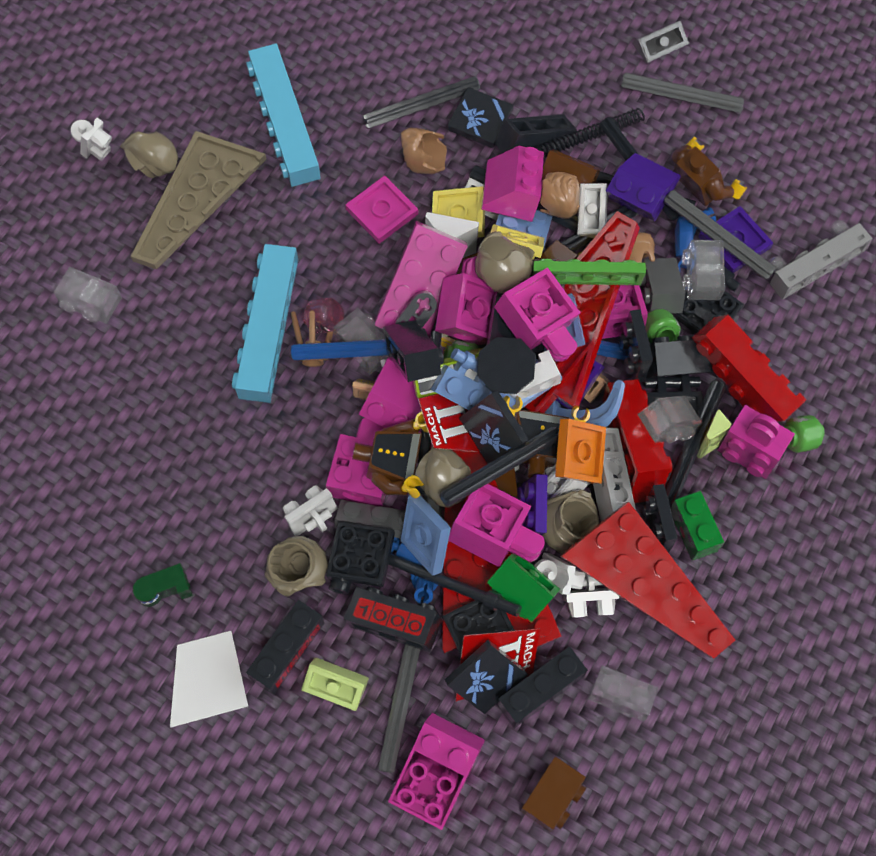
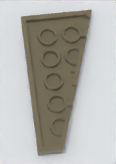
(200, 185)

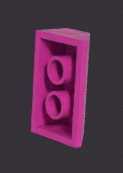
(514, 183)
(391, 398)

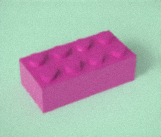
(423, 265)

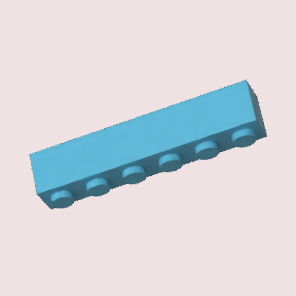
(284, 115)
(266, 323)

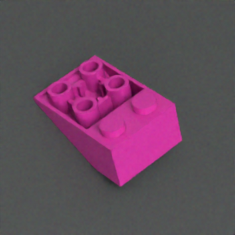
(436, 770)

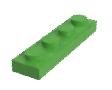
(593, 273)

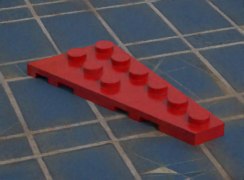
(640, 570)

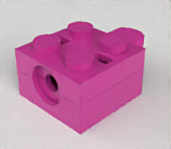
(627, 299)
(465, 305)
(540, 313)
(755, 442)
(347, 476)
(493, 526)

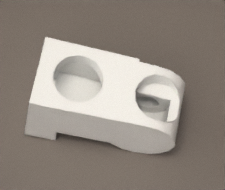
(545, 376)

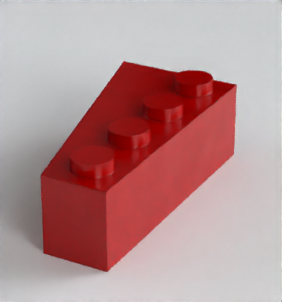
(746, 369)
(644, 458)

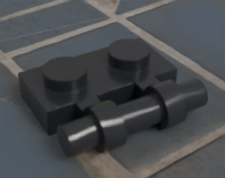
(683, 382)

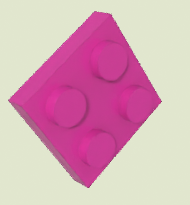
(382, 209)

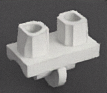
(92, 138)
(311, 513)
(560, 573)
(577, 599)

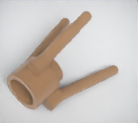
(312, 362)

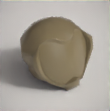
(150, 153)
(503, 262)
(439, 471)
(569, 519)
(292, 556)

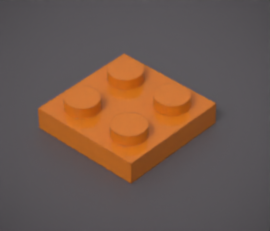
(580, 451)

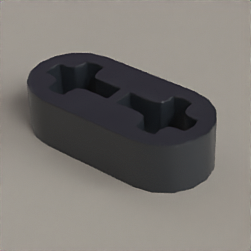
(412, 306)

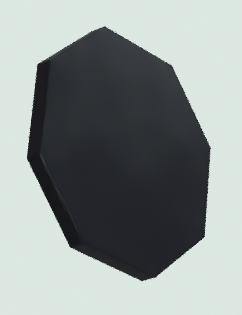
(506, 365)

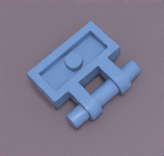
(458, 387)

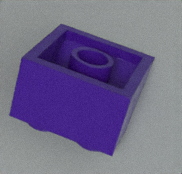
(642, 186)

